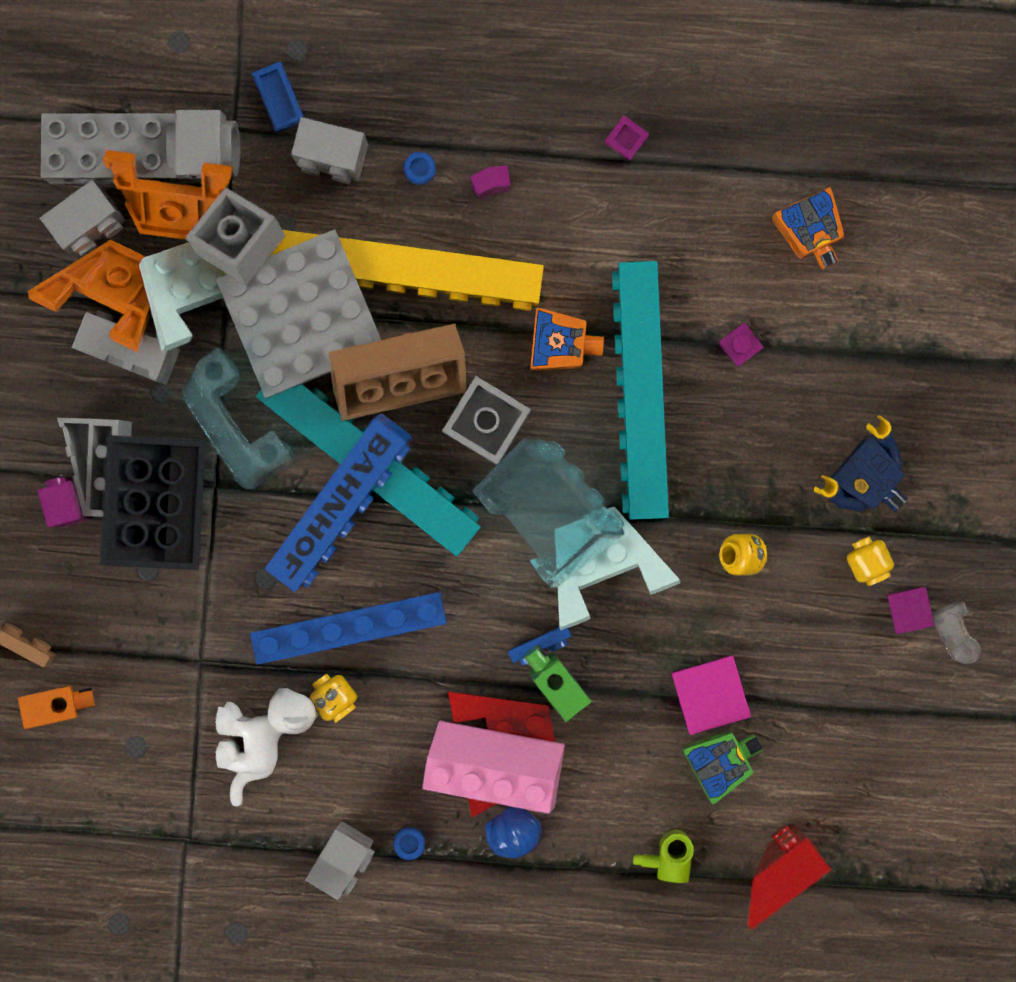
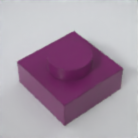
(626, 138)
(740, 345)

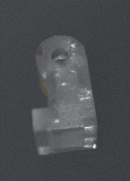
(954, 633)

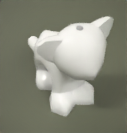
(287, 714)

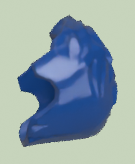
(513, 833)

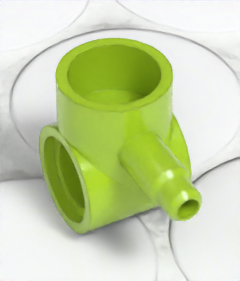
(670, 867)

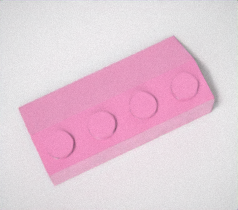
(494, 767)

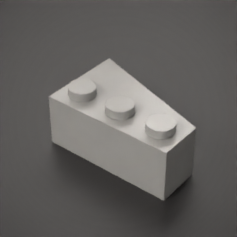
(149, 362)
(87, 450)

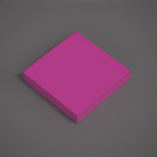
(711, 694)

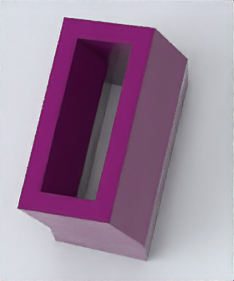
(491, 181)
(910, 610)

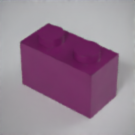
(61, 503)

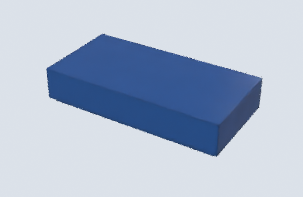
(278, 96)

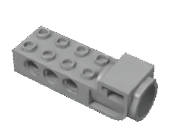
(164, 144)

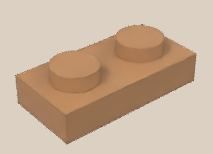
(34, 650)

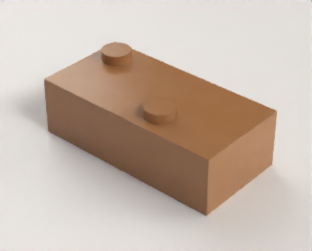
(398, 372)

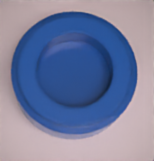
(419, 168)
(409, 843)

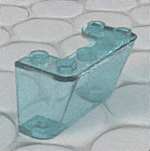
(249, 464)
(550, 508)

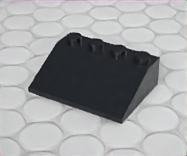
(152, 502)

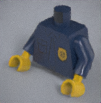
(868, 473)

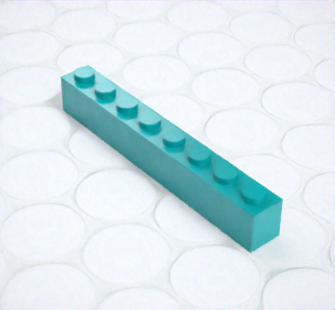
(642, 390)
(404, 489)

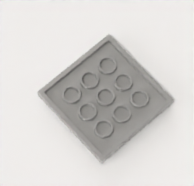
(298, 312)

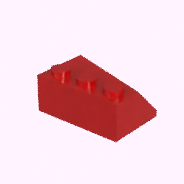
(784, 872)

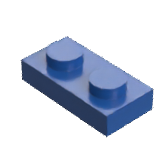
(553, 640)

